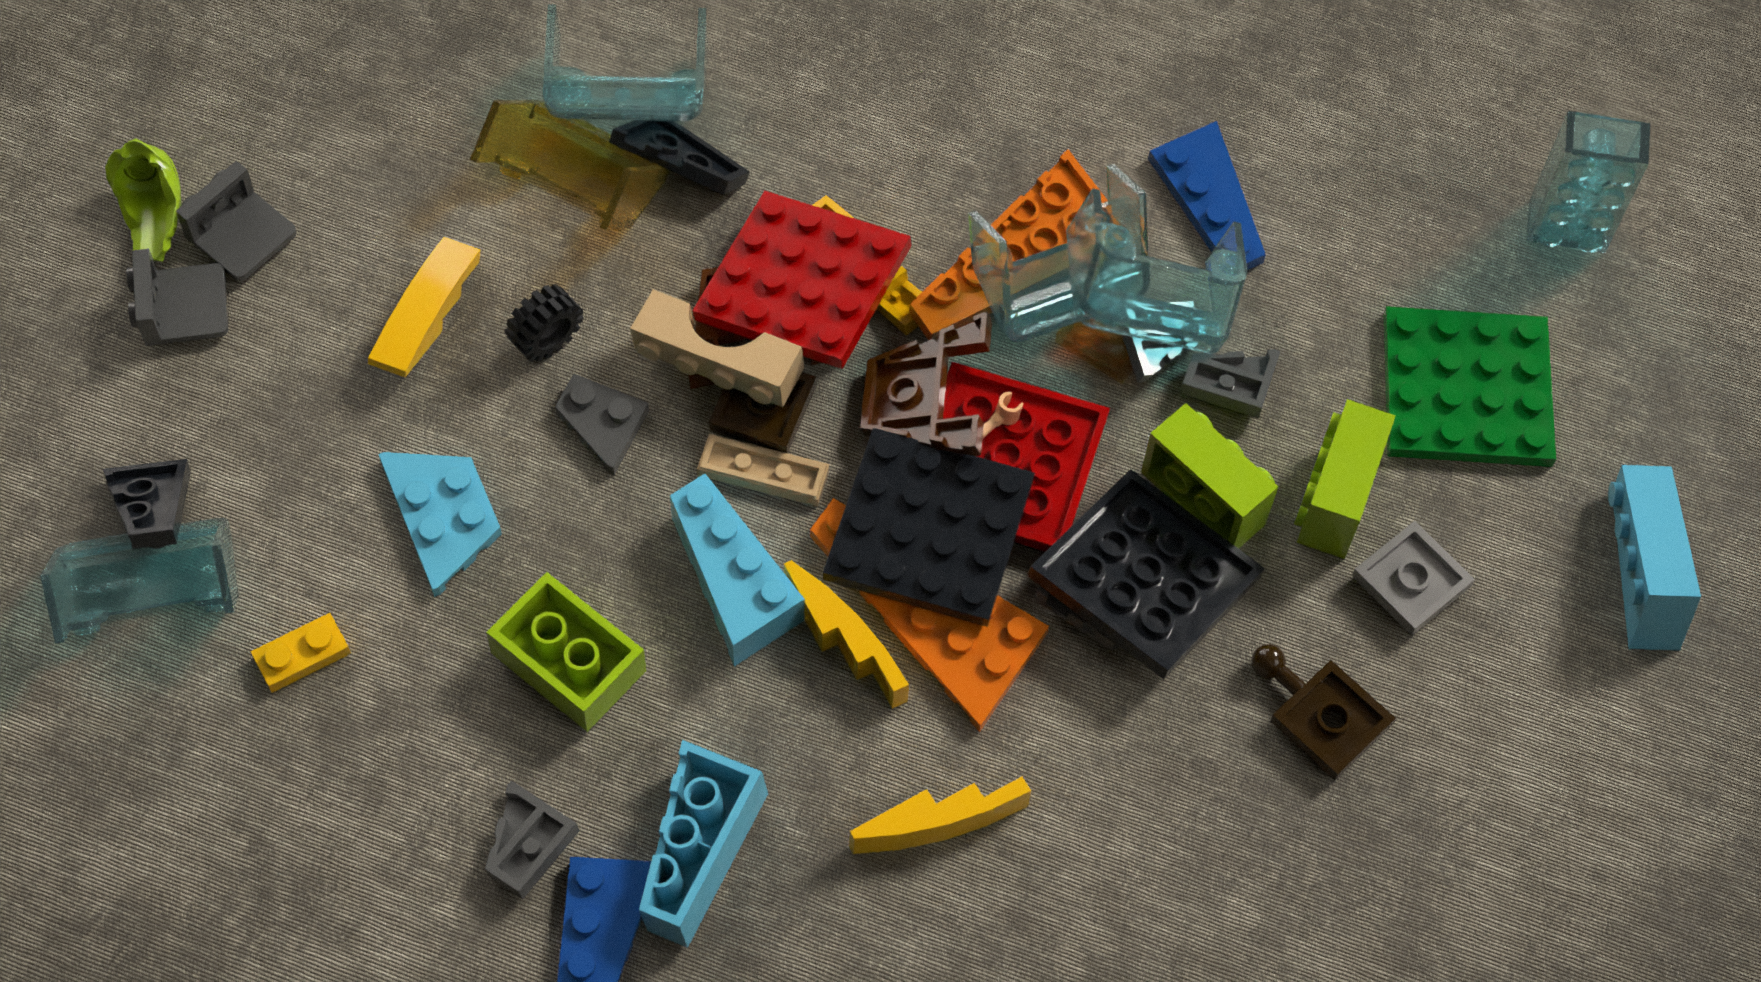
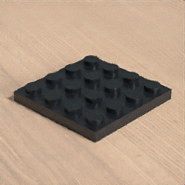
(929, 527)
(1146, 573)

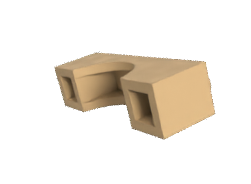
(760, 368)

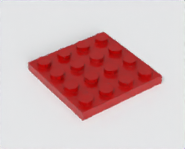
(803, 278)
(1052, 438)

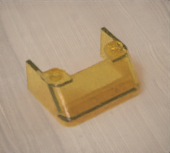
(571, 157)

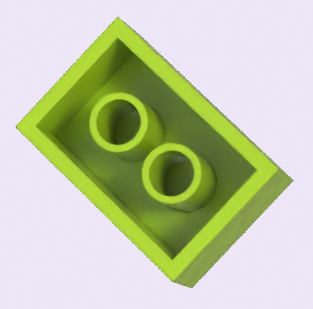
(1209, 476)
(1343, 478)
(567, 651)

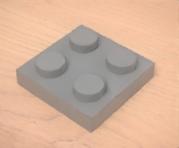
(1413, 578)

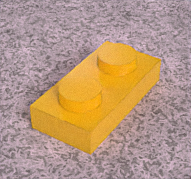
(300, 652)

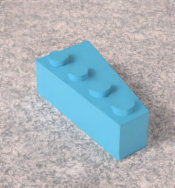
(1653, 557)
(736, 574)
(699, 838)

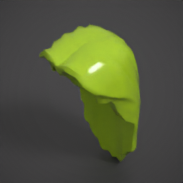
(147, 194)

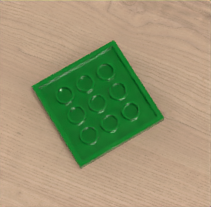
(1469, 386)

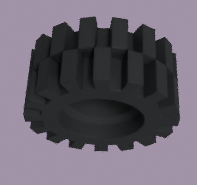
(544, 322)

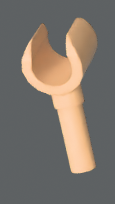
(1002, 414)

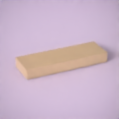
(763, 470)

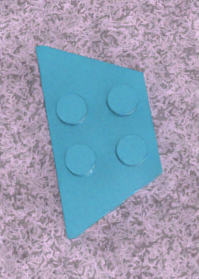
(442, 511)

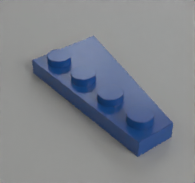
(1207, 188)
(600, 917)

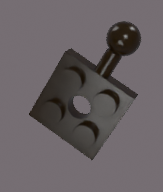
(767, 428)
(1326, 691)

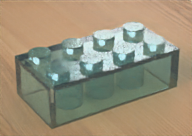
(1588, 181)

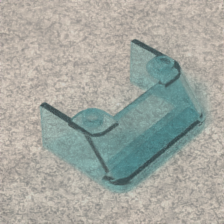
(577, 96)
(1035, 291)
(1151, 295)
(108, 577)

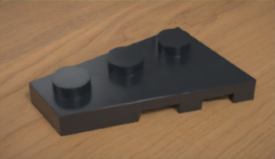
(680, 152)
(150, 500)

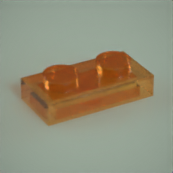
(1097, 347)

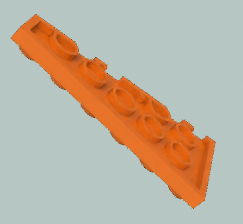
(1029, 227)
(967, 659)

